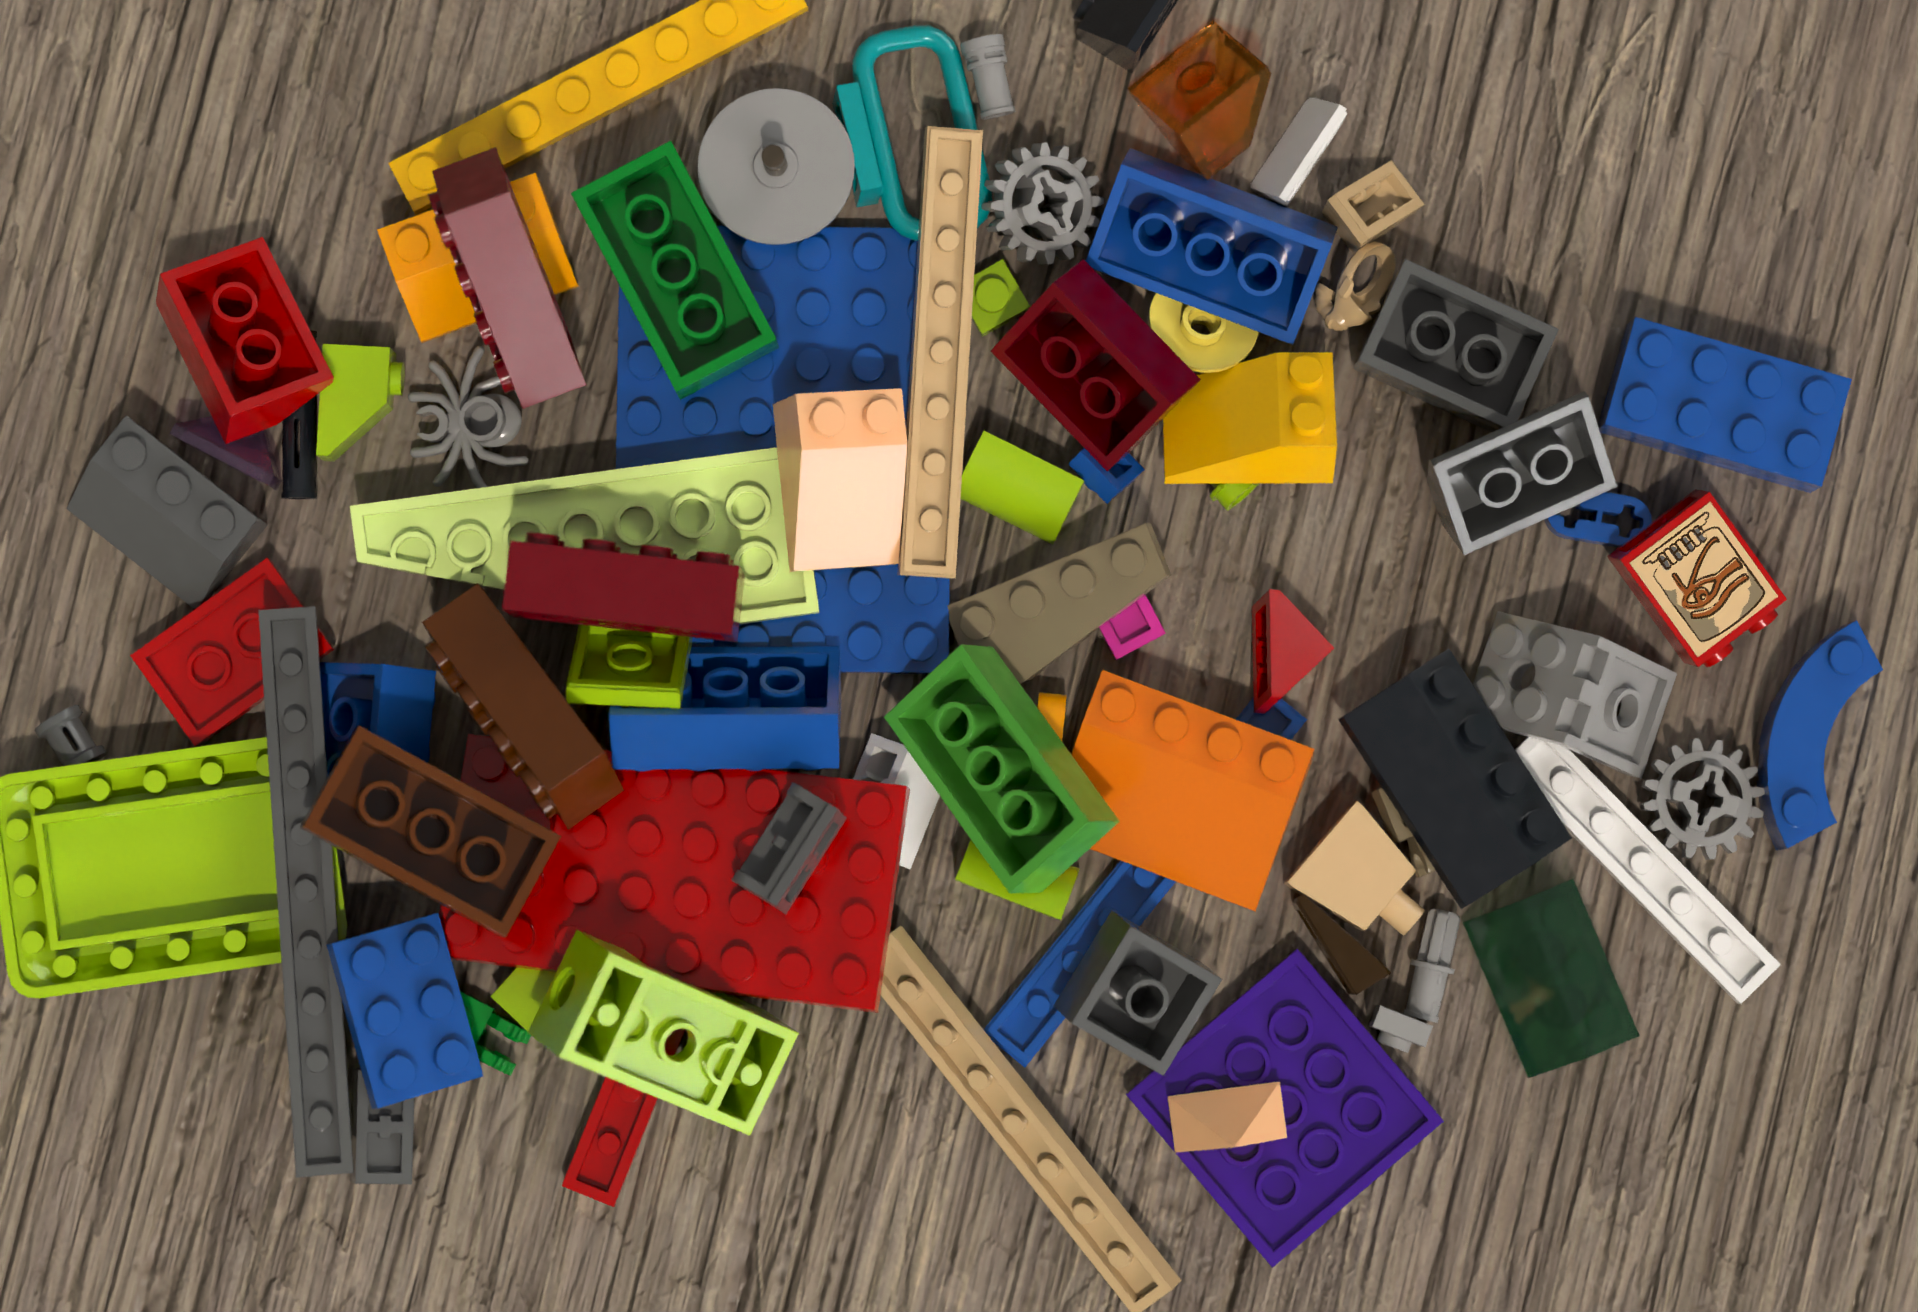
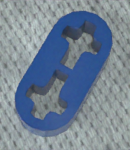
(1597, 531)

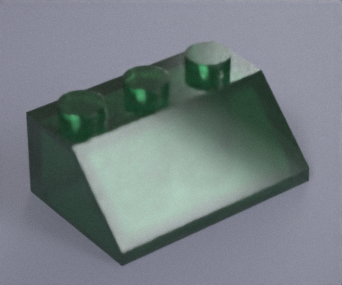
(1550, 978)

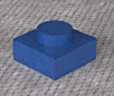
(1106, 483)

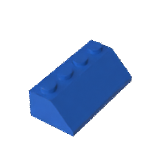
(1211, 246)

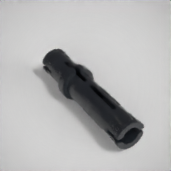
(300, 481)

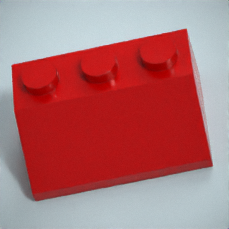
(242, 338)

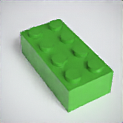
(1001, 769)

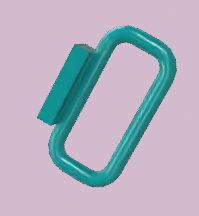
(863, 118)

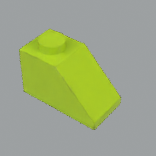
(358, 397)

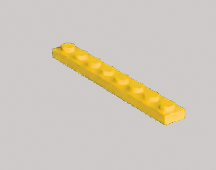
(595, 88)

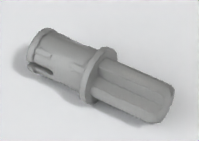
(1432, 965)

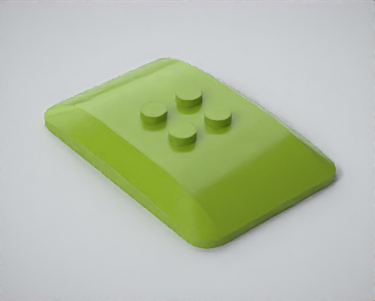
(140, 870)

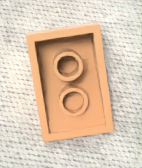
(842, 477)

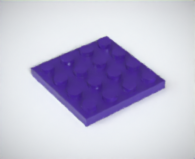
(1341, 1099)

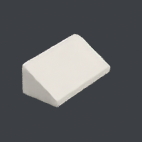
(1298, 150)

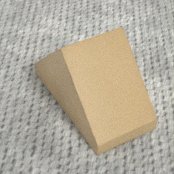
(1371, 206)

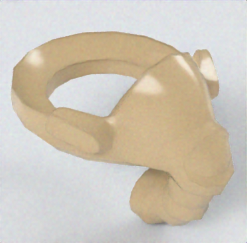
(1351, 307)

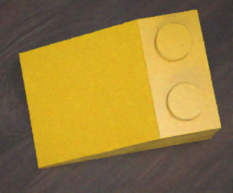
(1256, 424)

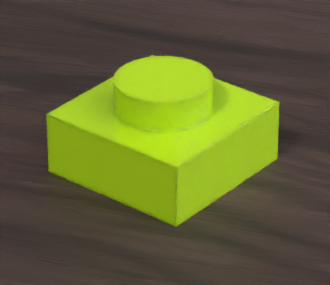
(996, 298)

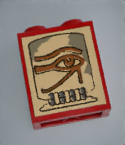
(1698, 579)

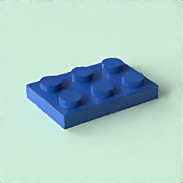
(404, 1010)

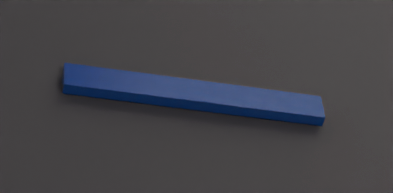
(1130, 891)

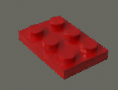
(212, 659)

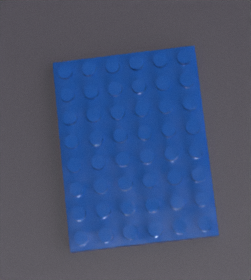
(840, 325)

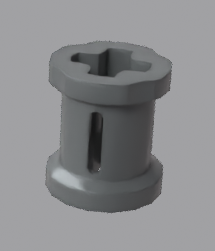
(70, 722)

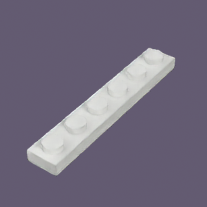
(1648, 870)

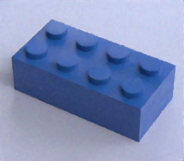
(1724, 405)
(740, 713)

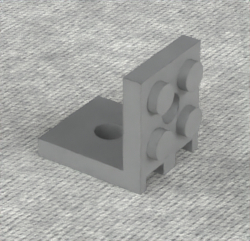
(1574, 691)

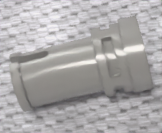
(986, 61)

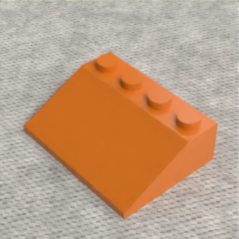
(1190, 788)

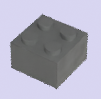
(1137, 993)

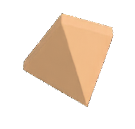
(1227, 1117)

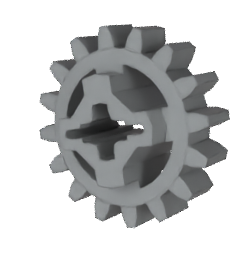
(1031, 186)
(1725, 805)

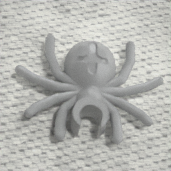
(468, 422)

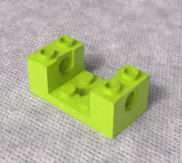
(615, 1020)

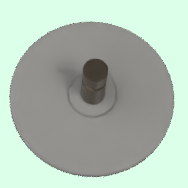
(776, 166)

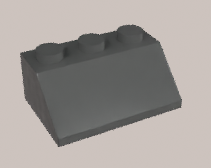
(1521, 474)
(163, 513)

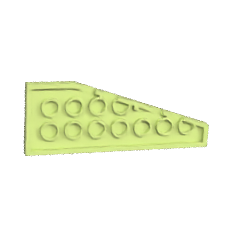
(685, 505)

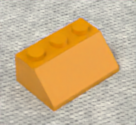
(427, 270)

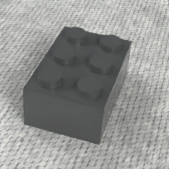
(1455, 348)

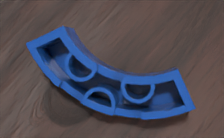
(1798, 732)

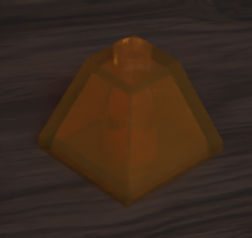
(1205, 98)

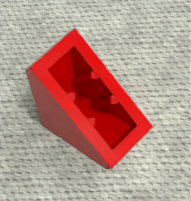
(1283, 648)

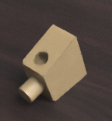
(1358, 874)

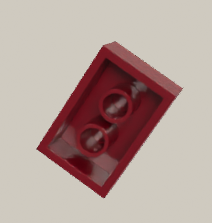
(1095, 364)

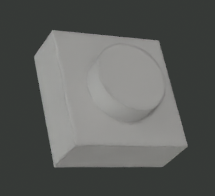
(1398, 1029)

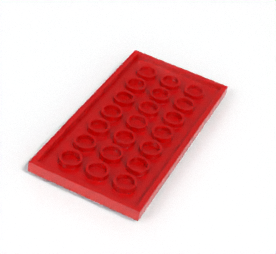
(659, 883)

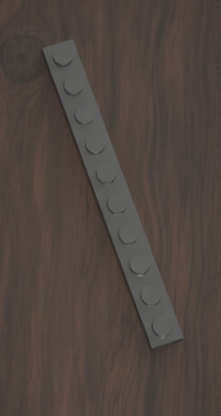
(305, 893)

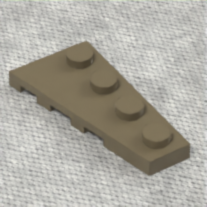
(1060, 603)

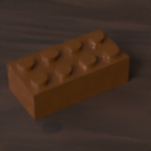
(520, 708)
(430, 831)

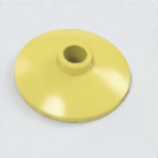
(1203, 353)

